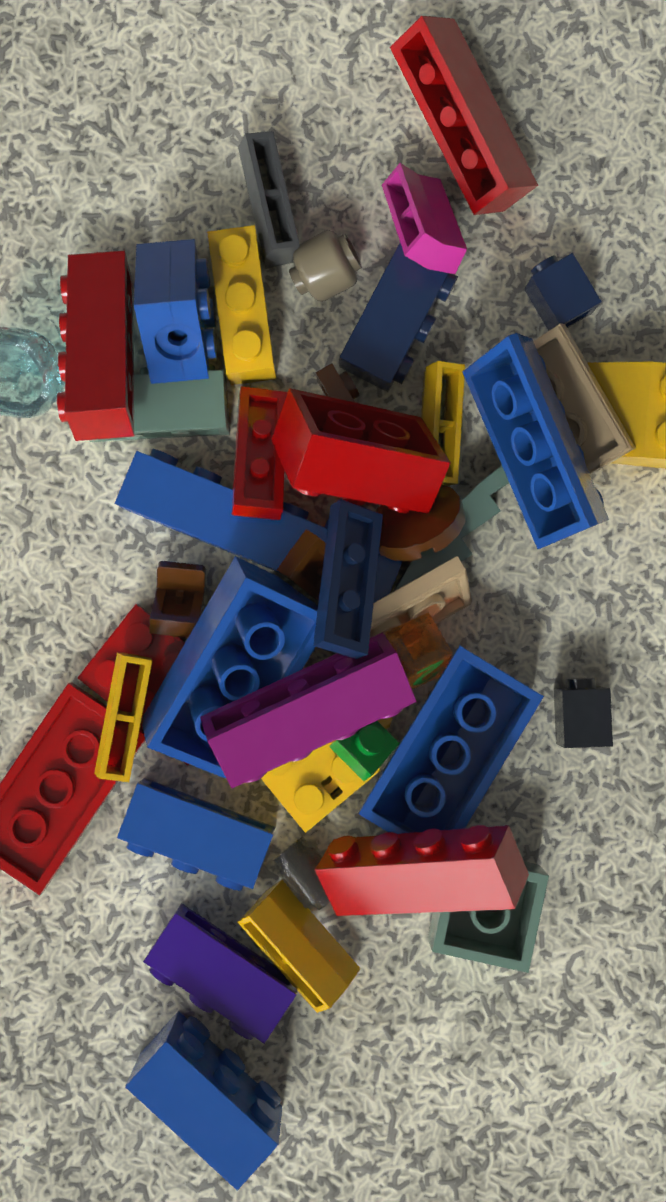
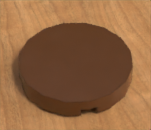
(414, 532)

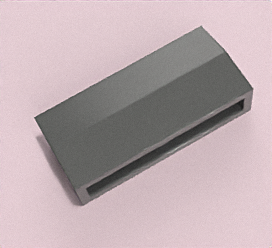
(256, 147)

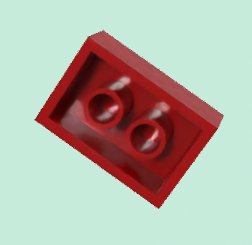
(358, 452)

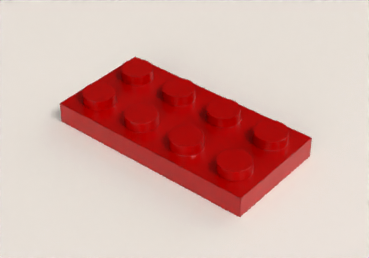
(53, 788)

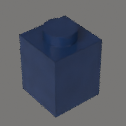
(561, 291)

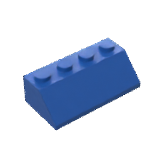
(534, 441)
(243, 641)
(452, 748)

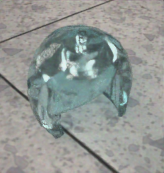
(27, 373)

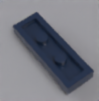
(348, 580)

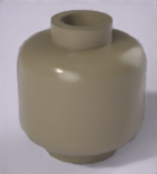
(325, 266)

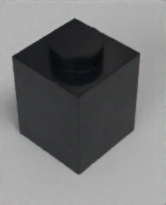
(583, 714)

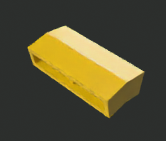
(452, 420)
(112, 714)
(300, 946)

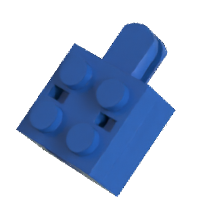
(174, 311)

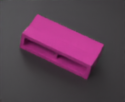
(424, 220)

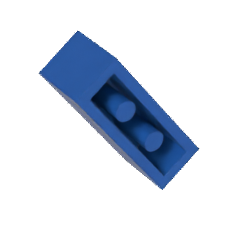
(195, 834)

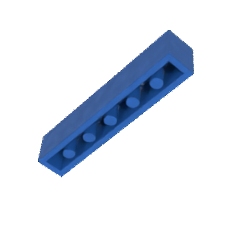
(203, 510)

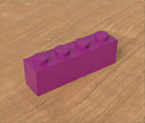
(306, 711)

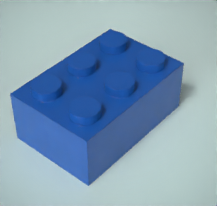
(208, 1099)

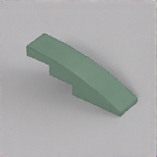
(478, 509)

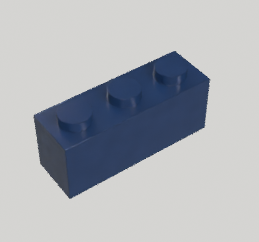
(394, 321)

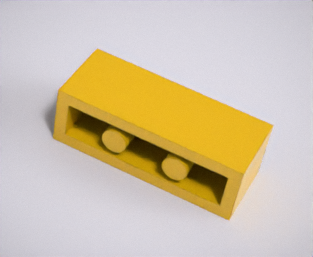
(241, 305)

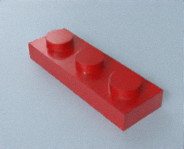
(257, 469)

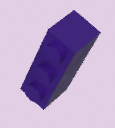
(220, 974)

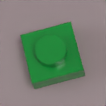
(366, 749)

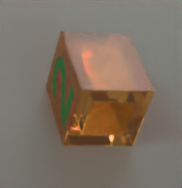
(420, 649)

